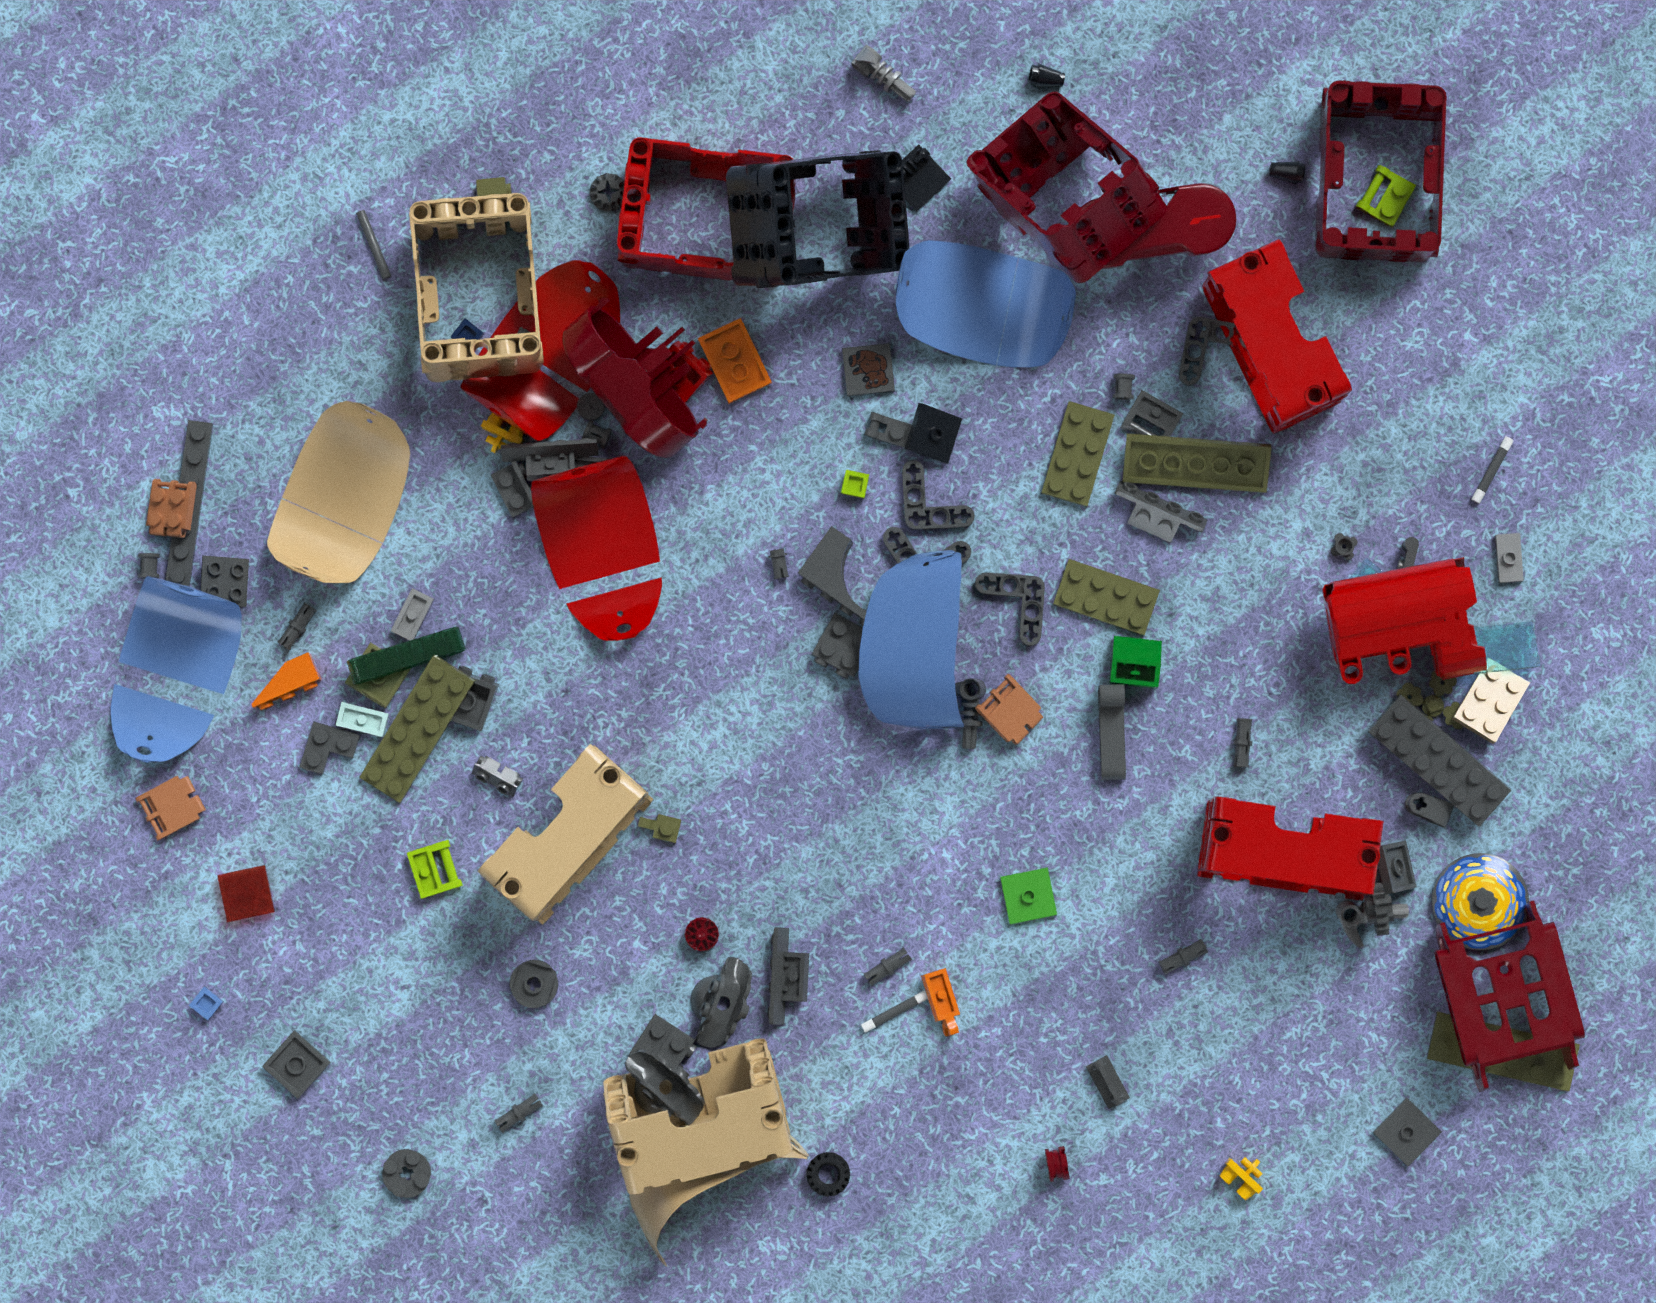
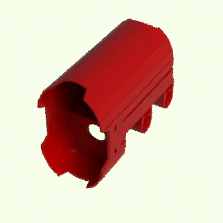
(1404, 612)

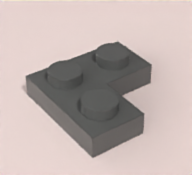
(324, 740)

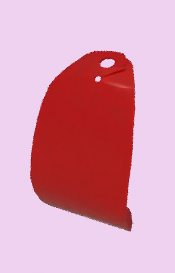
(535, 400)
(595, 527)

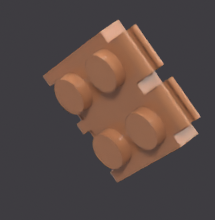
(171, 508)
(1010, 711)
(171, 806)

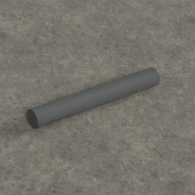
(373, 244)

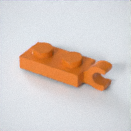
(942, 1000)

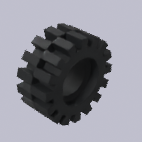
(820, 1187)

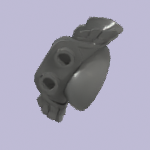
(717, 1024)
(649, 1071)

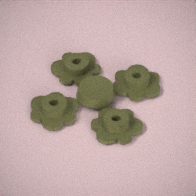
(1433, 704)

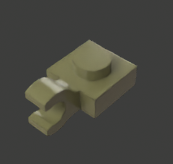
(664, 827)

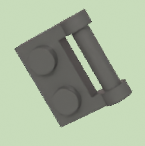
(1154, 412)

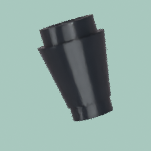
(1045, 76)
(1288, 171)

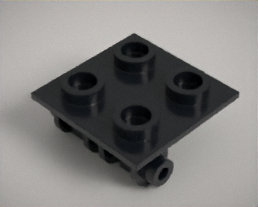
(922, 177)

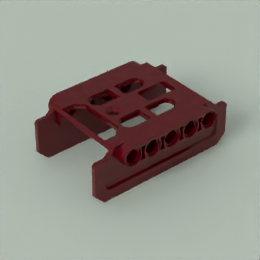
(1485, 1047)

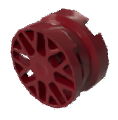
(701, 934)
(1057, 1164)

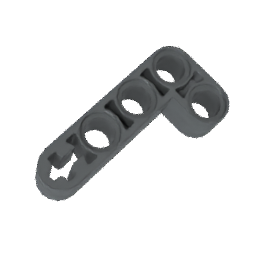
(1111, 731)

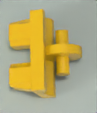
(493, 426)
(1233, 1170)

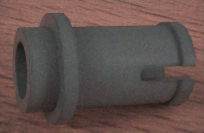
(779, 563)

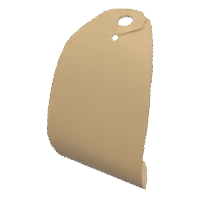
(350, 476)
(659, 1203)

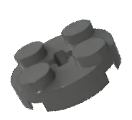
(527, 971)
(412, 1160)

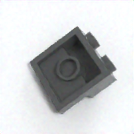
(840, 646)
(478, 701)
(665, 1041)

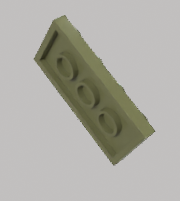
(1077, 453)
(1106, 597)

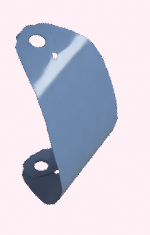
(962, 299)
(183, 638)
(912, 643)

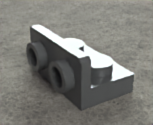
(514, 488)

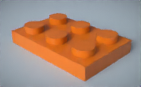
(734, 360)

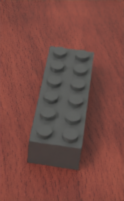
(1439, 760)

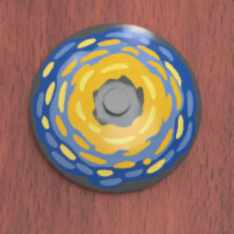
(1480, 896)

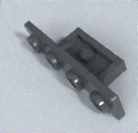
(549, 457)
(1157, 515)
(788, 976)

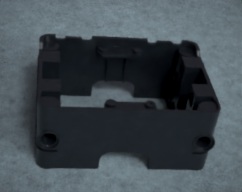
(765, 224)

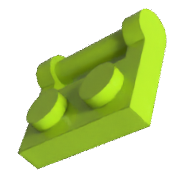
(1392, 200)
(426, 870)

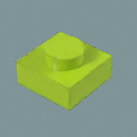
(855, 484)

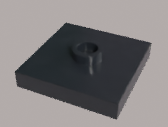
(933, 433)

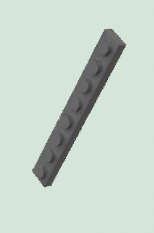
(193, 470)

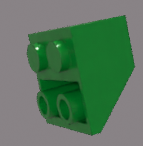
(1135, 662)

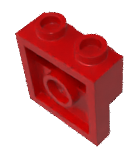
(694, 378)

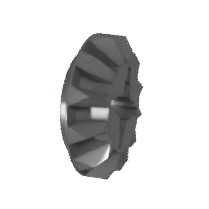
(600, 200)

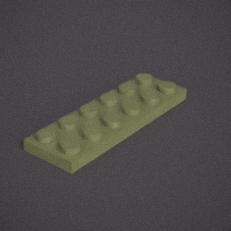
(1196, 463)
(417, 728)
(1541, 1069)

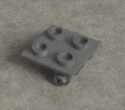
(225, 578)

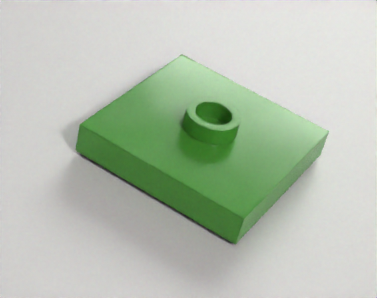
(1028, 895)

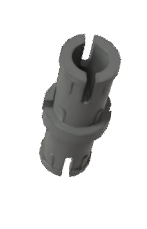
(297, 626)
(1242, 742)
(1183, 956)
(887, 966)
(518, 1113)

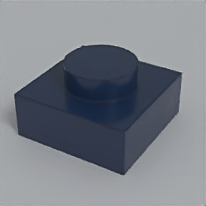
(467, 331)

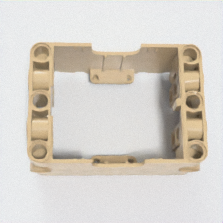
(456, 357)
(542, 868)
(738, 1121)

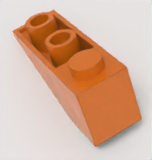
(291, 677)

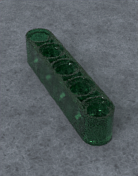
(405, 655)

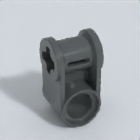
(1433, 809)

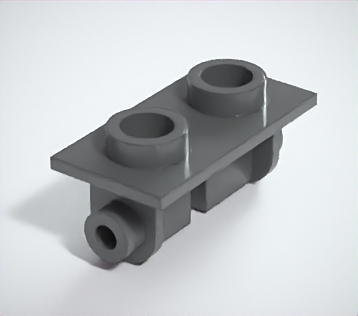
(487, 771)
(1107, 1082)

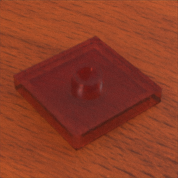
(246, 893)

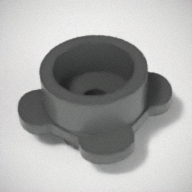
(1350, 543)

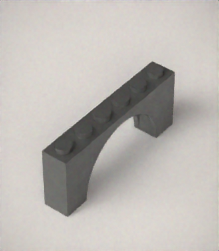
(826, 572)

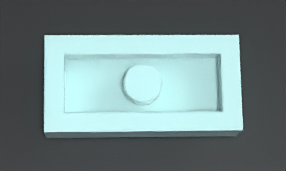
(362, 719)

